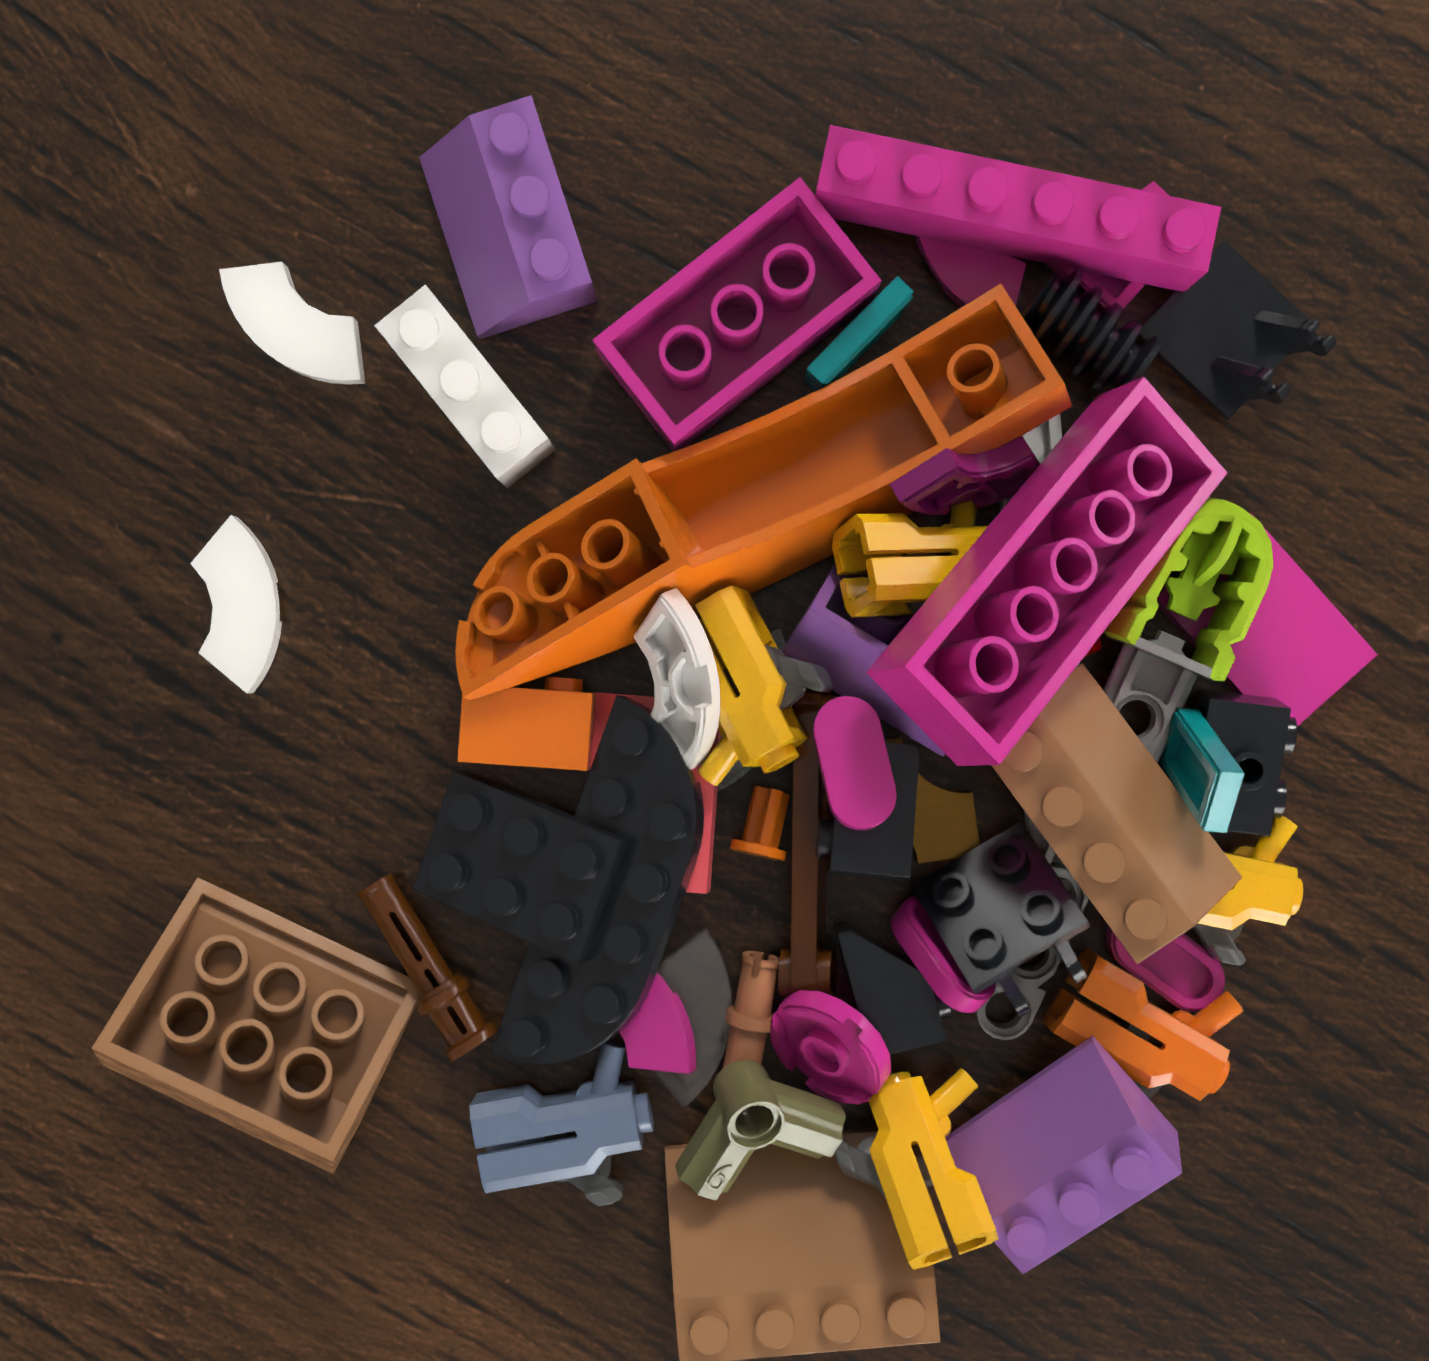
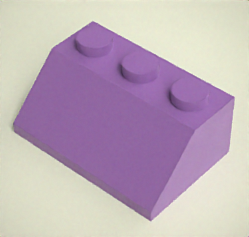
(506, 219)
(848, 650)
(1065, 1153)

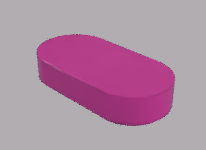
(854, 763)
(933, 959)
(1177, 972)

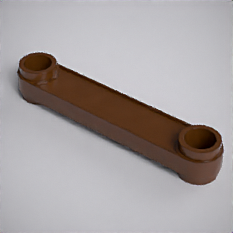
(807, 962)

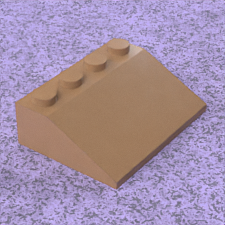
(260, 1024)
(792, 1263)

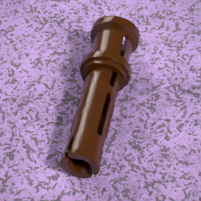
(383, 899)

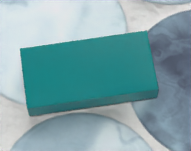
(859, 335)
(1202, 770)

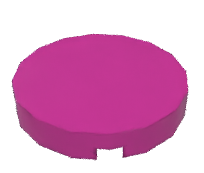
(830, 1046)

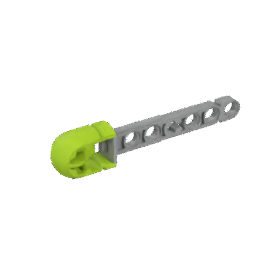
(1156, 671)

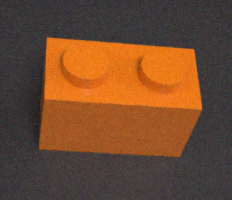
(530, 726)

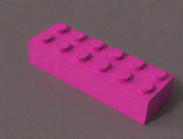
(1048, 575)

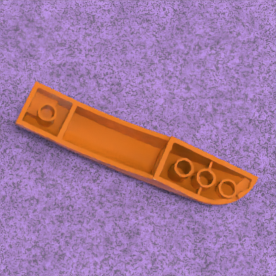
(751, 498)

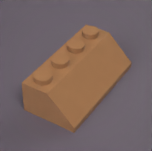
(1115, 819)

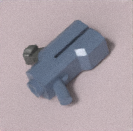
(562, 1133)

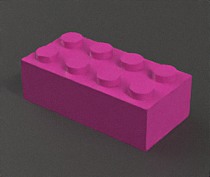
(737, 315)

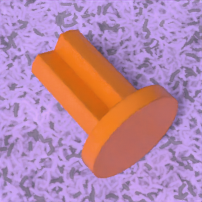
(764, 825)

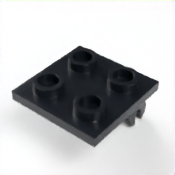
(1232, 334)
(1002, 910)

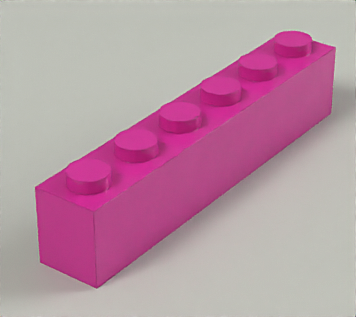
(1016, 209)

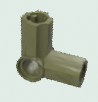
(749, 1116)

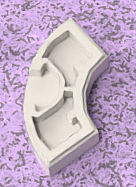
(289, 328)
(244, 604)
(682, 675)

